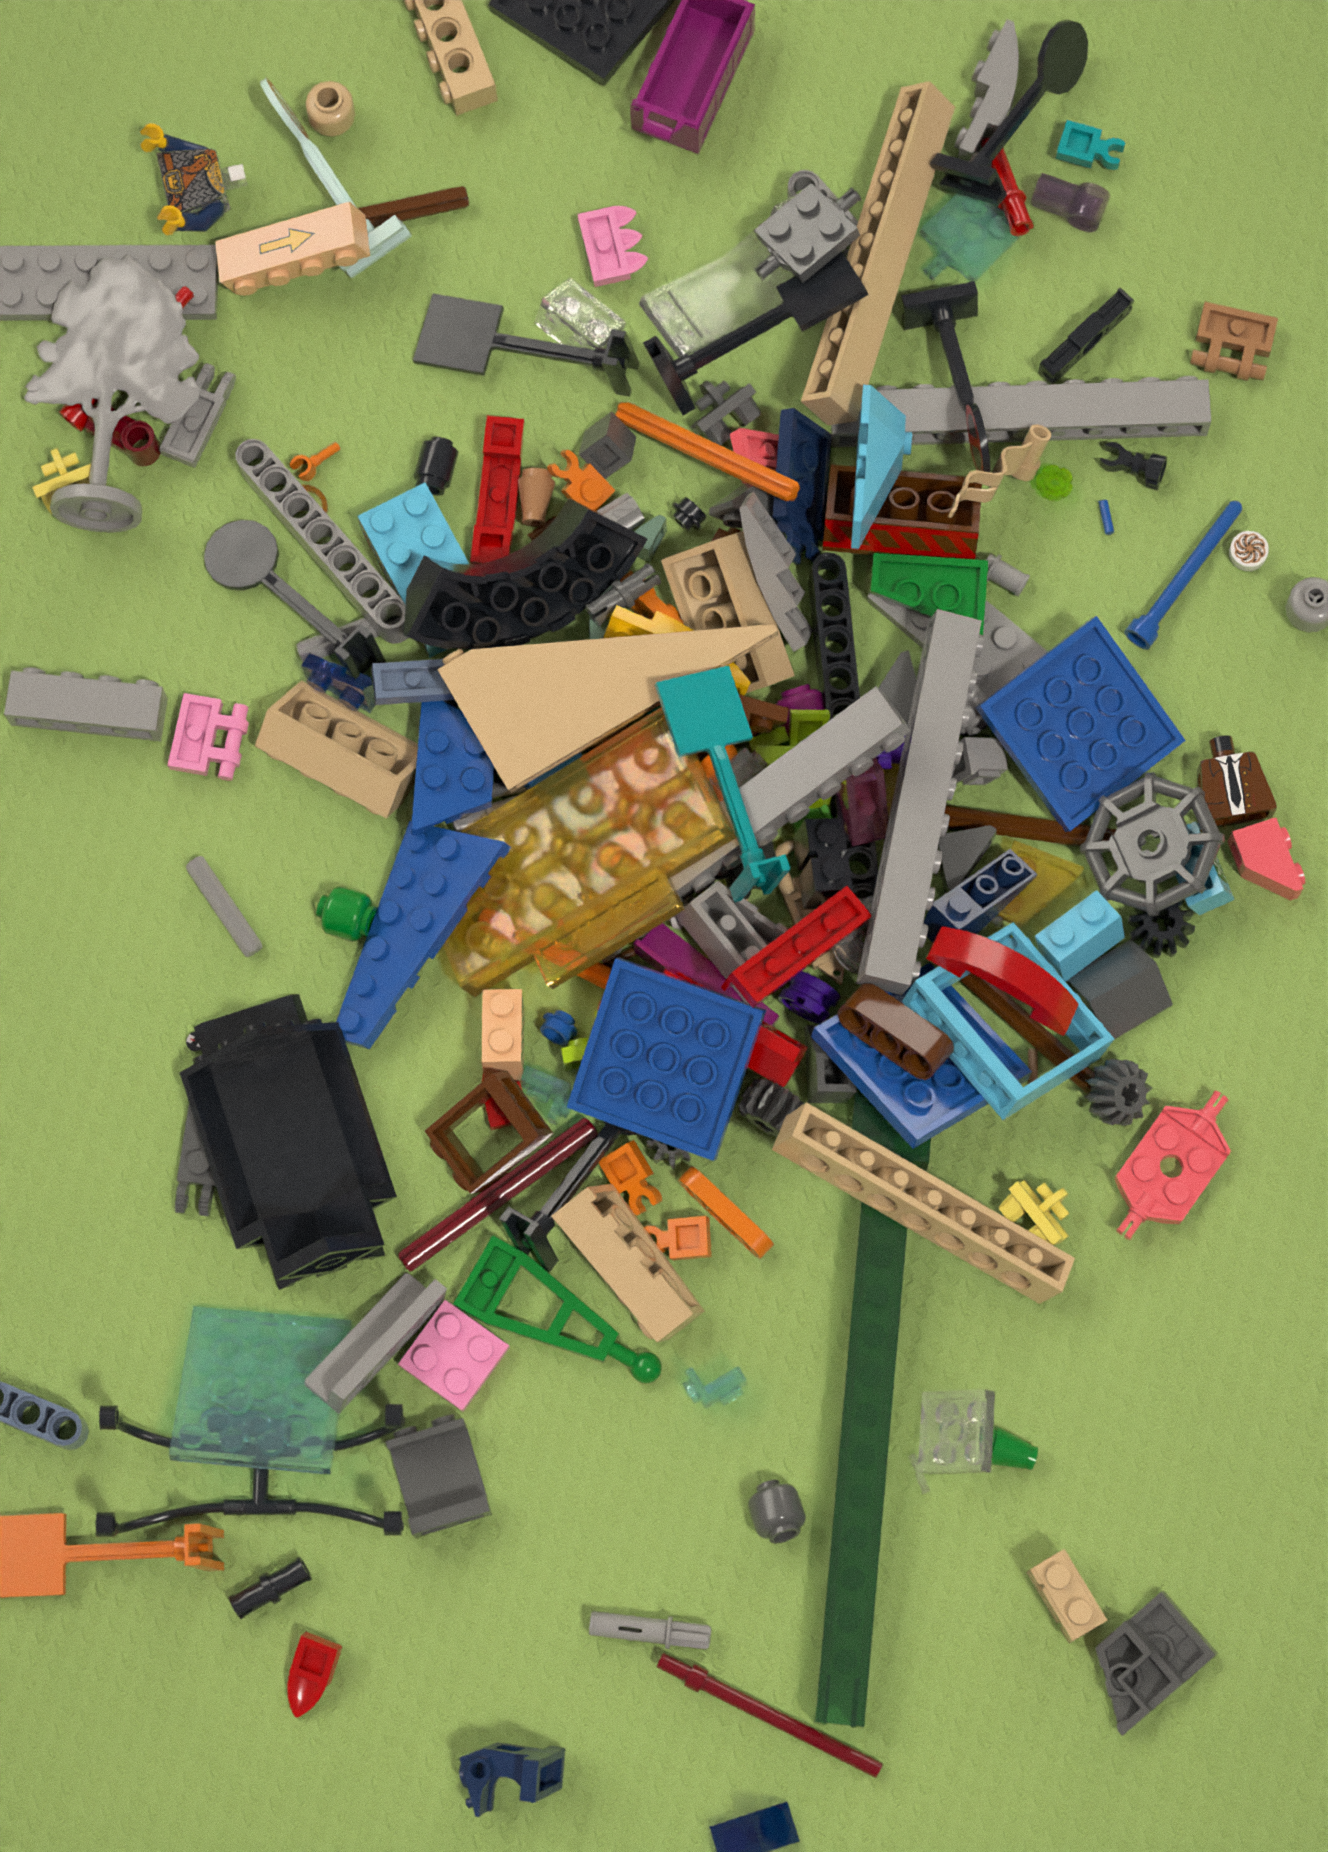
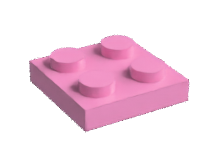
(454, 1355)

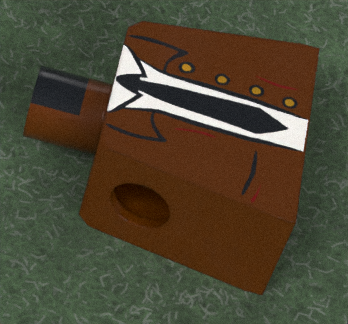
(1234, 785)

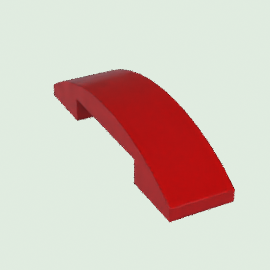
(498, 489)
(1008, 971)

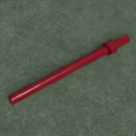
(697, 1679)

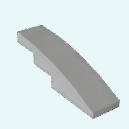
(771, 561)

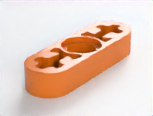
(725, 1212)

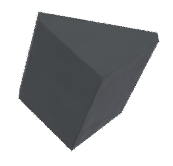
(1122, 988)

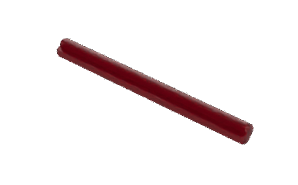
(497, 1194)

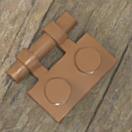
(1237, 331)

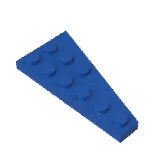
(414, 918)

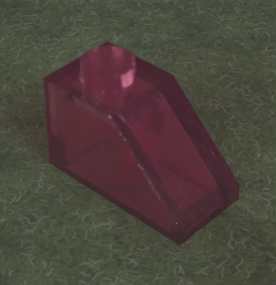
(865, 805)

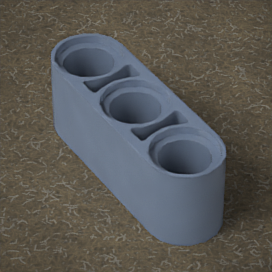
(50, 1418)

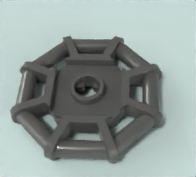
(1171, 852)

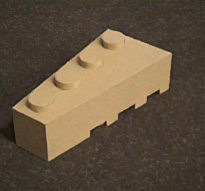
(628, 1261)

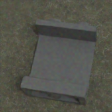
(438, 1476)

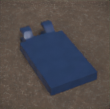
(803, 457)

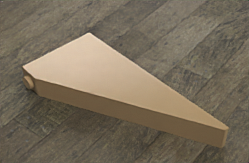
(558, 698)

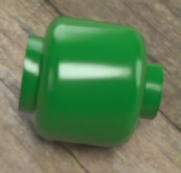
(346, 913)

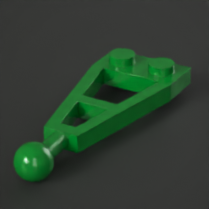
(493, 1278)

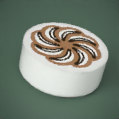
(1248, 551)

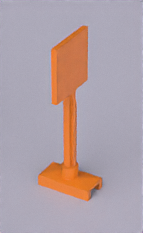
(37, 1553)

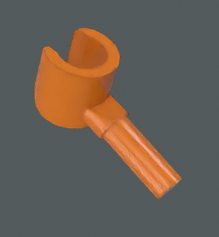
(313, 461)

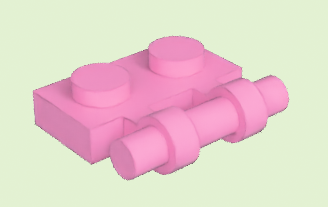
(196, 735)

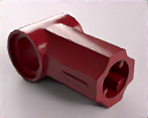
(127, 434)

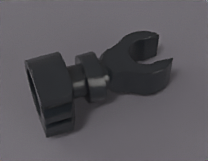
(1152, 468)

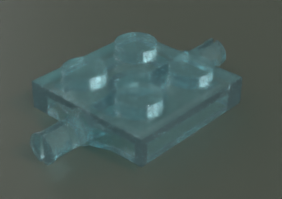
(967, 237)

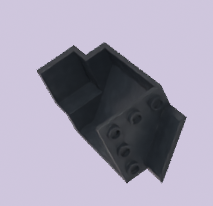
(289, 1139)

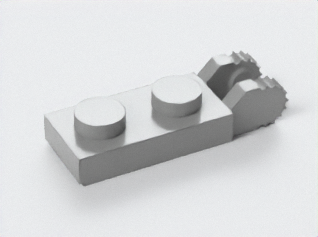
(191, 433)

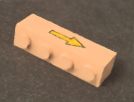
(293, 249)

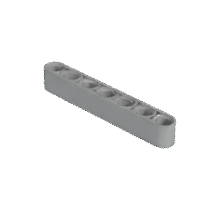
(318, 525)

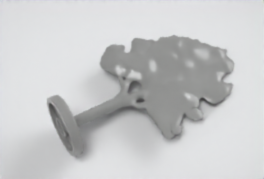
(118, 338)

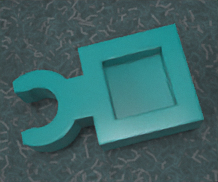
(1082, 145)

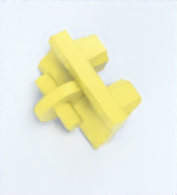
(79, 476)
(1025, 1200)

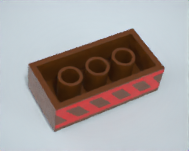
(910, 519)

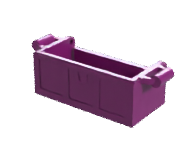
(693, 71)

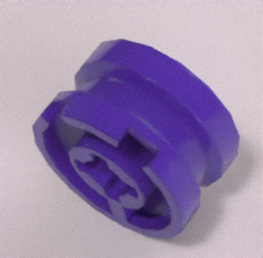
(809, 997)

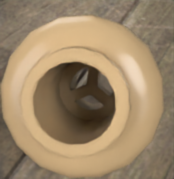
(330, 108)

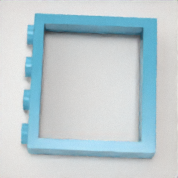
(978, 1060)

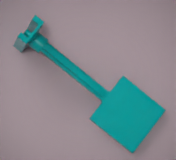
(707, 716)

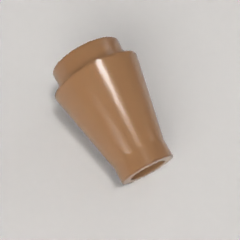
(535, 495)

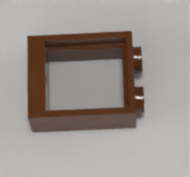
(518, 1111)

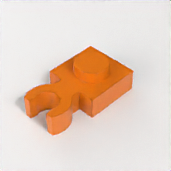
(583, 484)
(627, 1171)
(685, 1238)

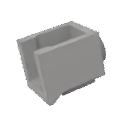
(980, 761)

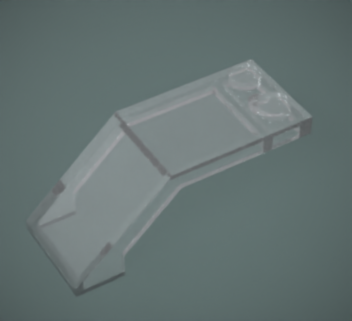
(715, 297)

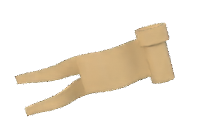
(1014, 460)

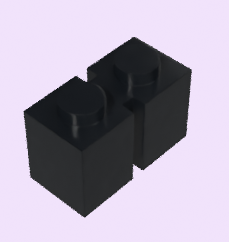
(827, 872)

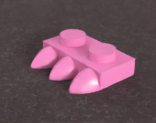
(607, 244)

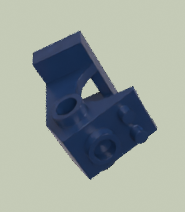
(532, 1768)

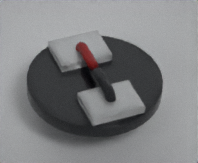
(192, 1042)

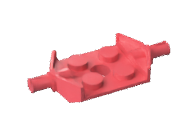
(1179, 1134)

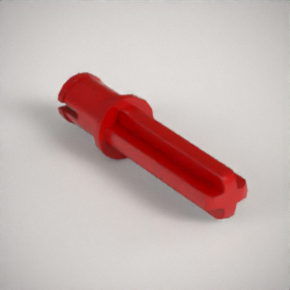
(1013, 204)

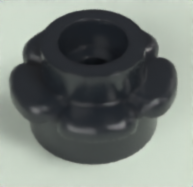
(688, 514)

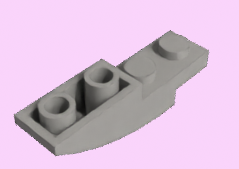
(993, 90)

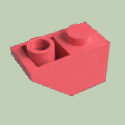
(1265, 858)

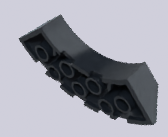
(525, 591)

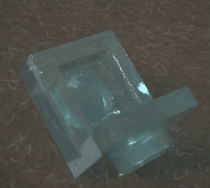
(723, 1389)

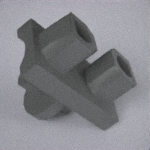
(738, 403)

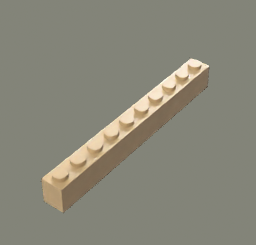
(879, 253)

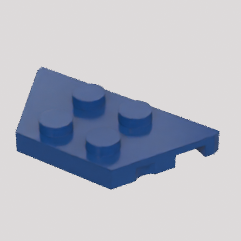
(451, 768)

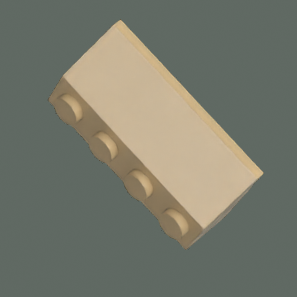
(720, 590)
(340, 748)

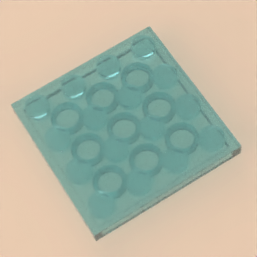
(247, 1393)

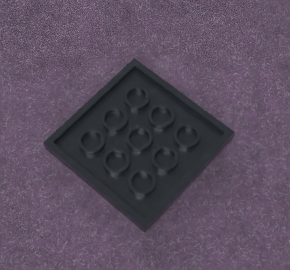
(585, 33)

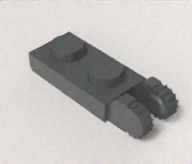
(193, 1170)

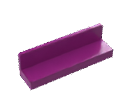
(667, 950)

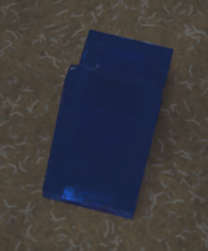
(757, 1831)

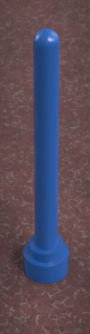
(1143, 630)

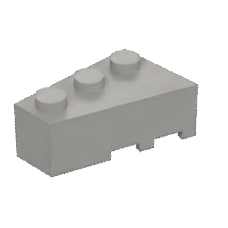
(726, 929)

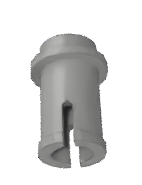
(1006, 575)

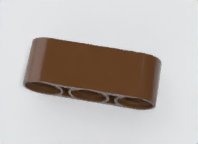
(895, 1031)

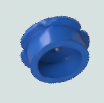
(558, 1027)

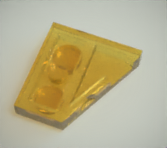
(1052, 879)

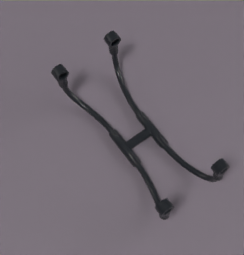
(259, 1504)

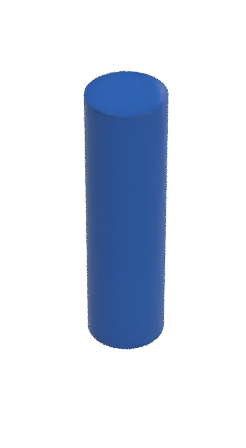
(1106, 517)

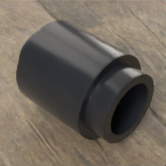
(436, 464)

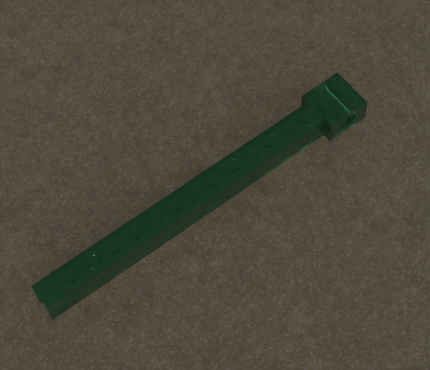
(863, 1444)

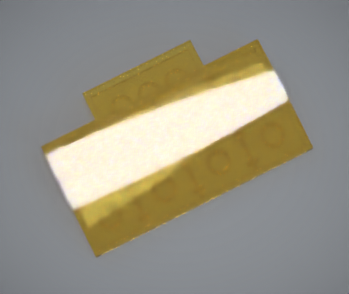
(588, 859)

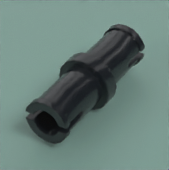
(270, 1588)

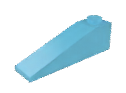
(878, 460)

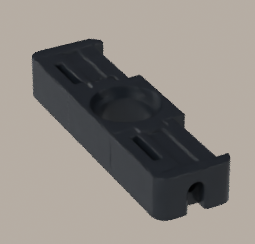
(1086, 336)

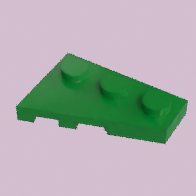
(932, 584)

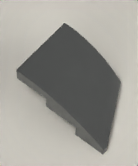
(1150, 1659)

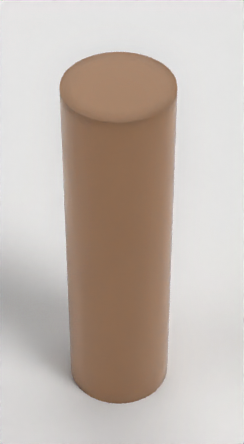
(1033, 1064)

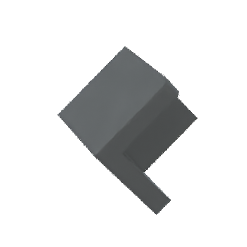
(607, 445)

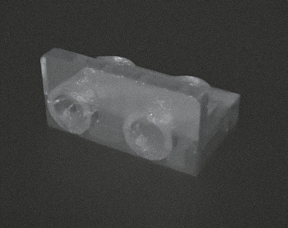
(576, 317)

